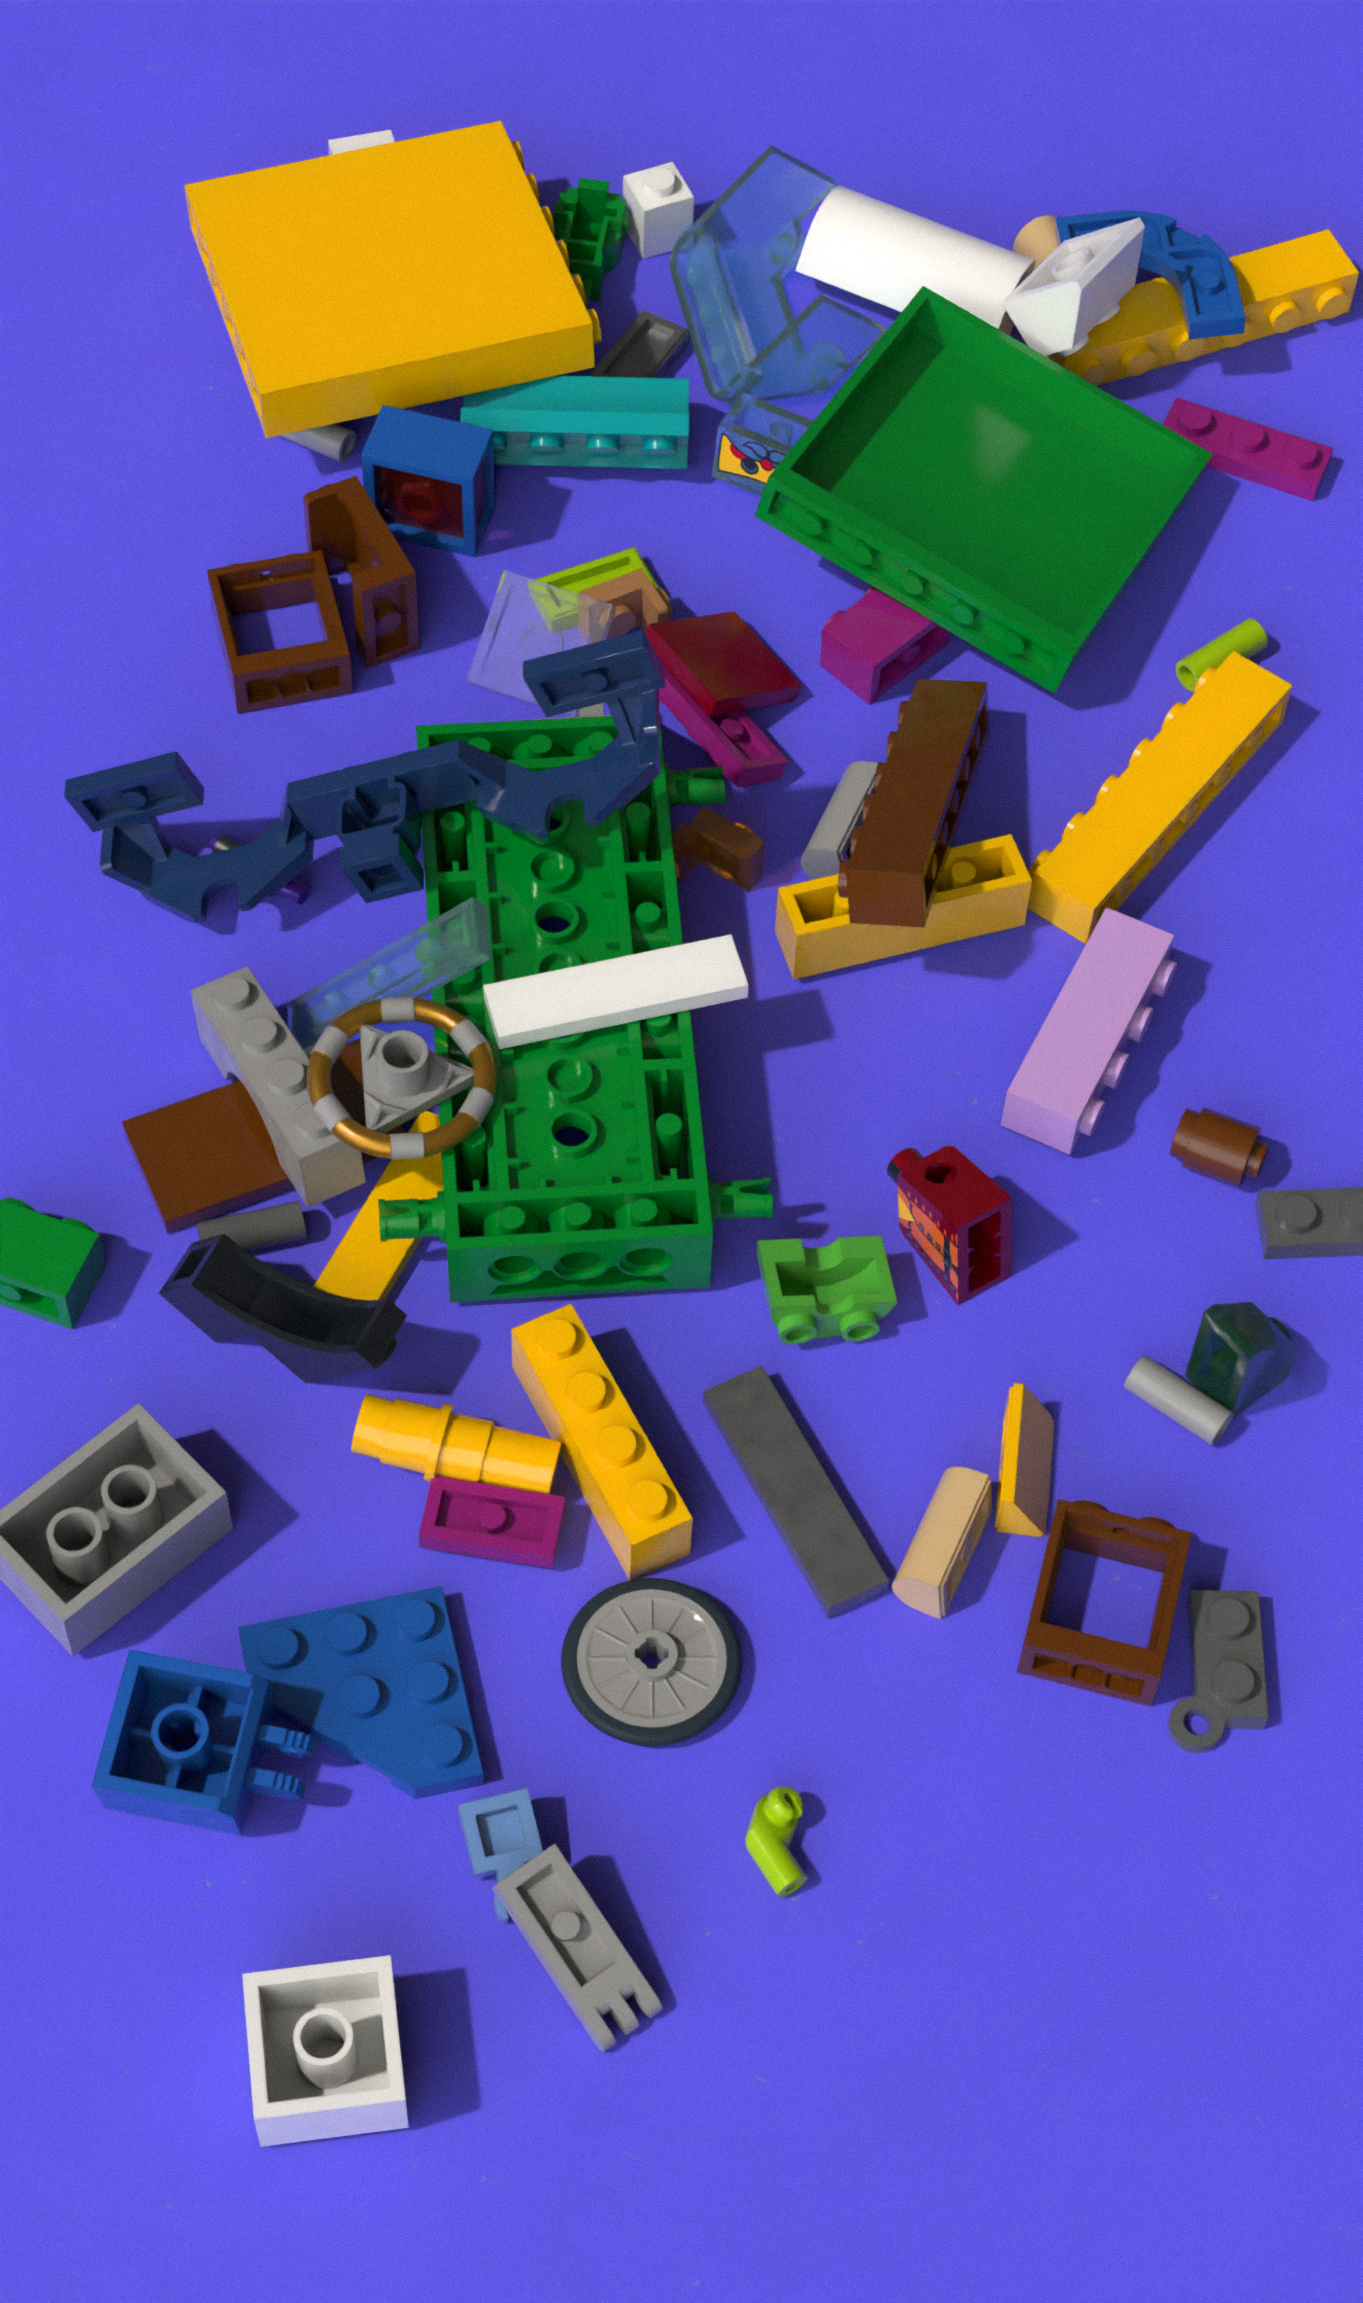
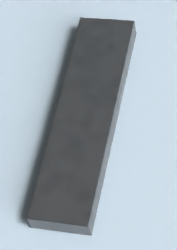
(795, 1491)

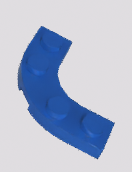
(1190, 263)

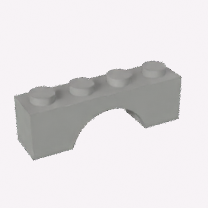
(256, 1046)

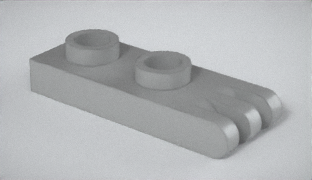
(576, 1945)

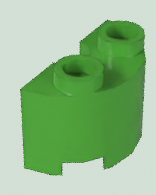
(826, 1288)

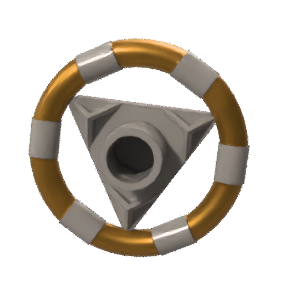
(403, 1078)

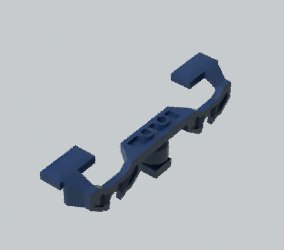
(381, 802)

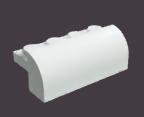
(894, 253)

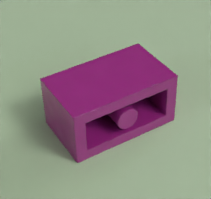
(878, 644)

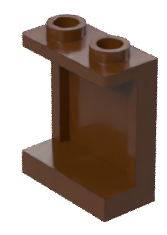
(358, 541)

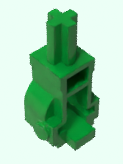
(593, 231)

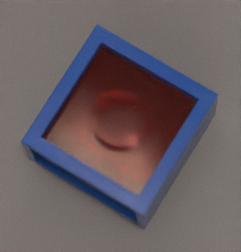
(431, 479)

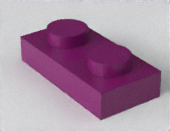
(492, 1522)

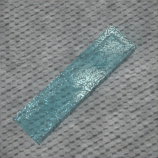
(402, 969)

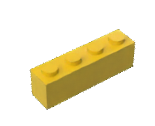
(978, 894)
(601, 1442)

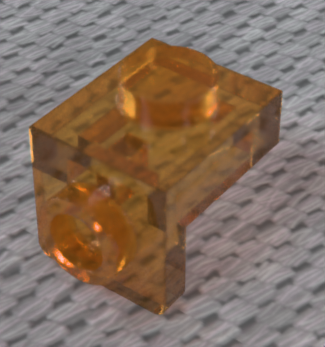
(720, 846)

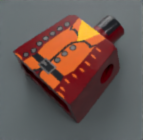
(954, 1219)

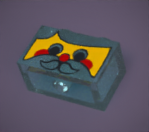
(754, 442)

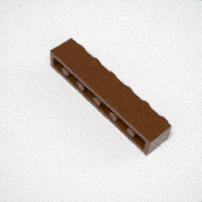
(916, 804)

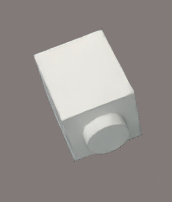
(658, 207)

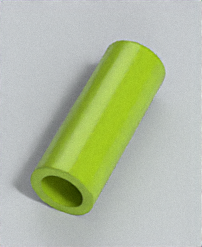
(1245, 639)

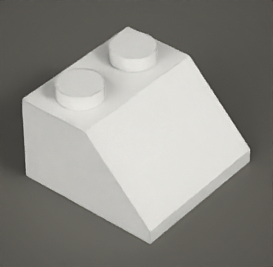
(1076, 288)

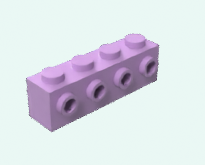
(1088, 1031)

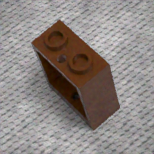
(291, 672)
(1090, 1660)

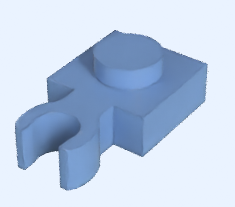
(500, 1837)

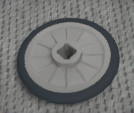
(644, 1704)

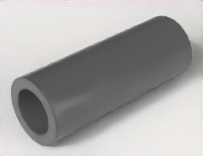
(259, 1227)

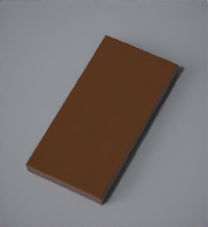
(216, 1150)

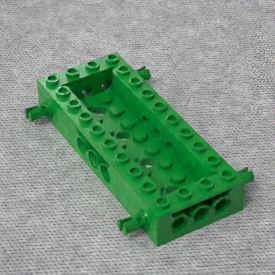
(636, 1195)

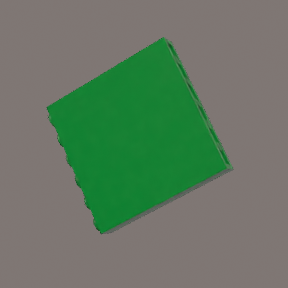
(984, 487)

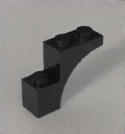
(303, 1327)

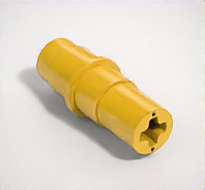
(453, 1445)

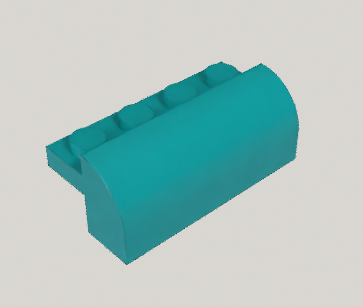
(586, 422)

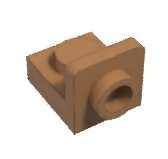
(636, 602)

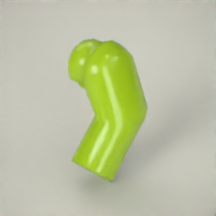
(770, 1838)

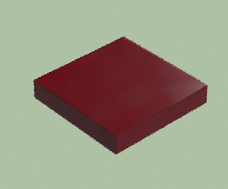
(722, 663)

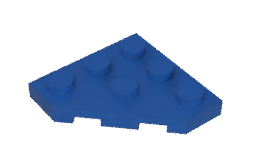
(375, 1687)

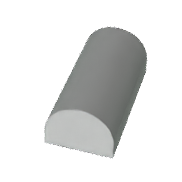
(834, 831)

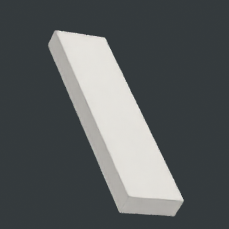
(615, 991)

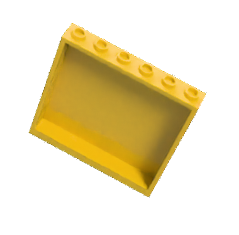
(390, 278)

